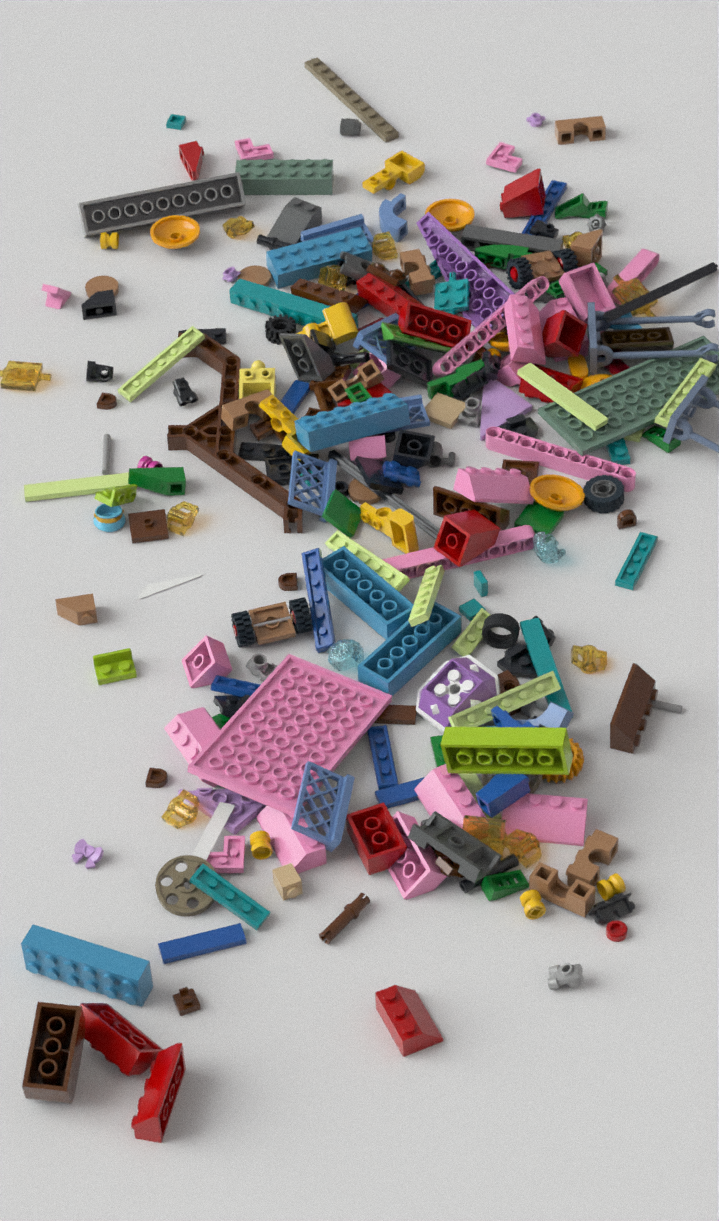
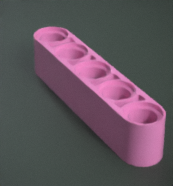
(639, 267)

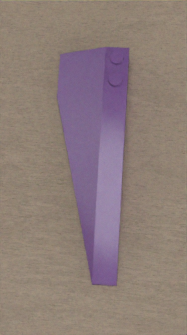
(486, 289)

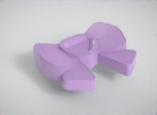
(84, 849)

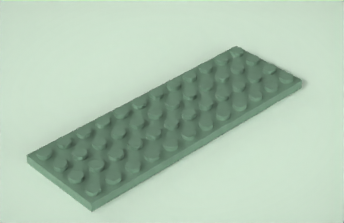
(627, 399)

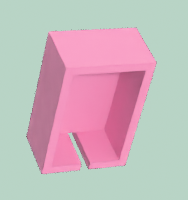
(586, 286)

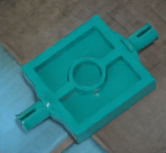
(452, 295)

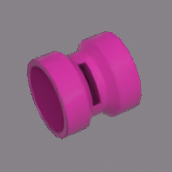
(147, 462)

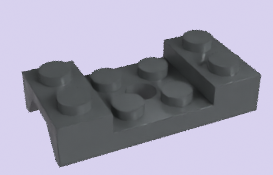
(472, 855)

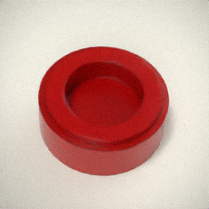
(616, 931)

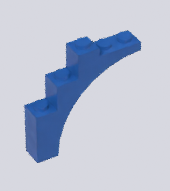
(503, 788)

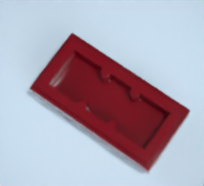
(616, 366)

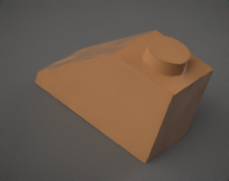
(77, 609)

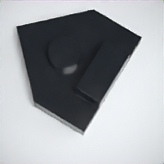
(521, 425)
(518, 662)
(229, 703)

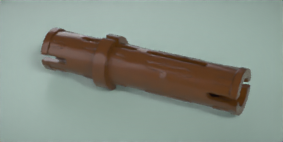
(350, 912)

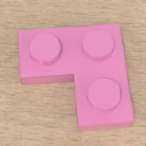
(249, 152)
(502, 158)
(231, 858)

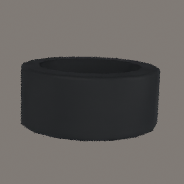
(503, 621)

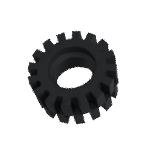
(273, 327)

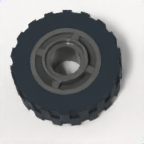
(603, 494)

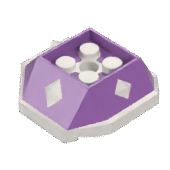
(463, 674)

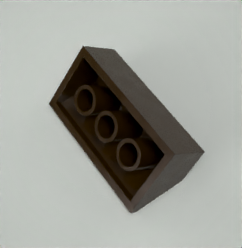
(638, 339)

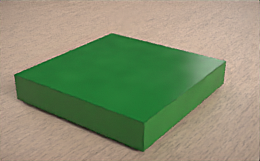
(342, 513)
(539, 518)

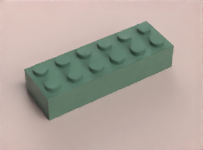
(286, 176)

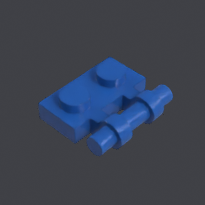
(397, 472)

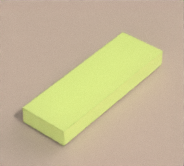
(471, 635)

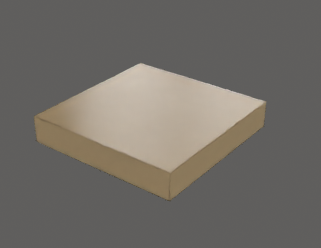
(444, 410)

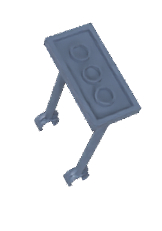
(595, 327)
(687, 409)

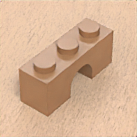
(591, 127)
(419, 273)
(367, 374)
(236, 413)
(598, 848)
(575, 898)

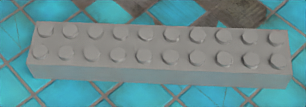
(150, 205)

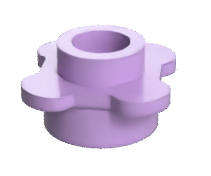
(535, 120)
(230, 274)

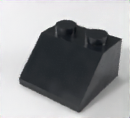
(413, 449)

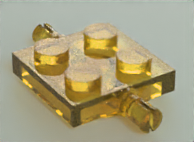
(630, 290)
(22, 375)
(490, 832)

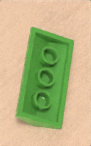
(394, 333)

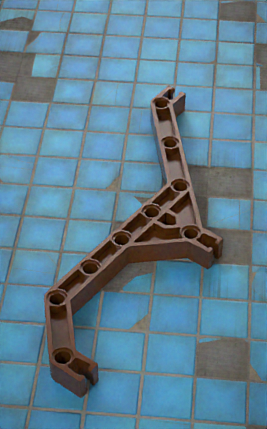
(216, 443)

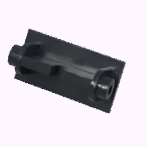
(463, 390)
(619, 904)

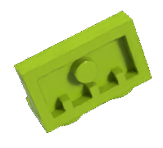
(117, 495)
(114, 666)

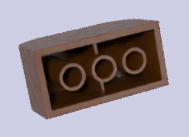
(54, 1053)

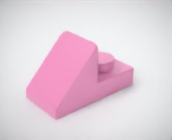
(55, 296)

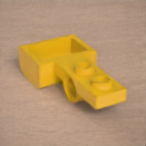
(398, 166)
(338, 324)
(284, 420)
(397, 525)

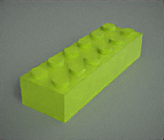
(507, 750)

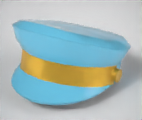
(109, 518)

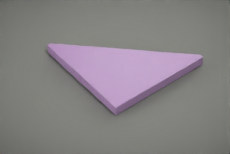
(498, 405)
(242, 814)

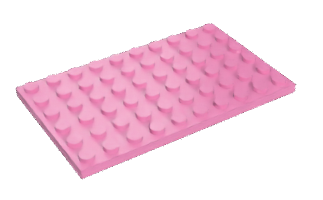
(289, 720)

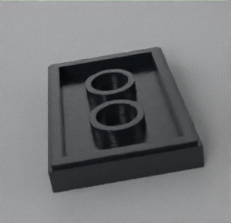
(408, 363)
(280, 469)
(373, 475)

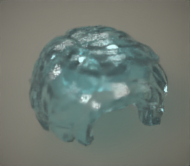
(546, 548)
(345, 654)

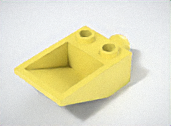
(256, 379)

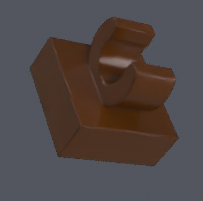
(186, 1001)

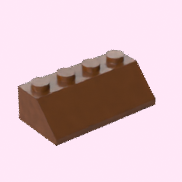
(327, 295)
(450, 502)
(632, 710)

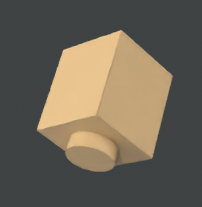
(287, 881)

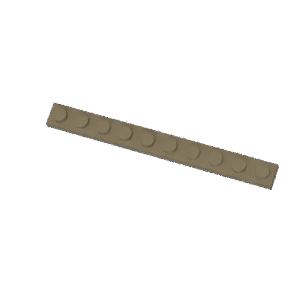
(351, 100)

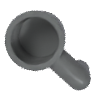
(350, 126)
(437, 457)

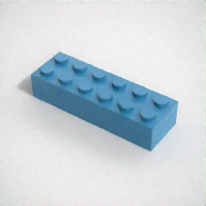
(306, 258)
(352, 422)
(365, 592)
(409, 650)
(87, 965)

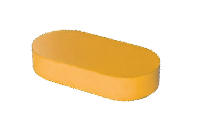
(578, 366)

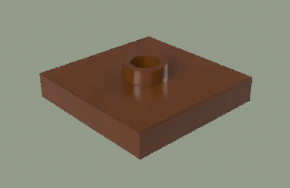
(148, 526)

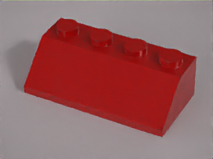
(383, 295)
(433, 324)
(118, 1039)
(159, 1094)

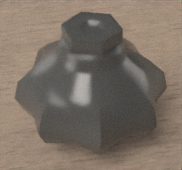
(596, 222)

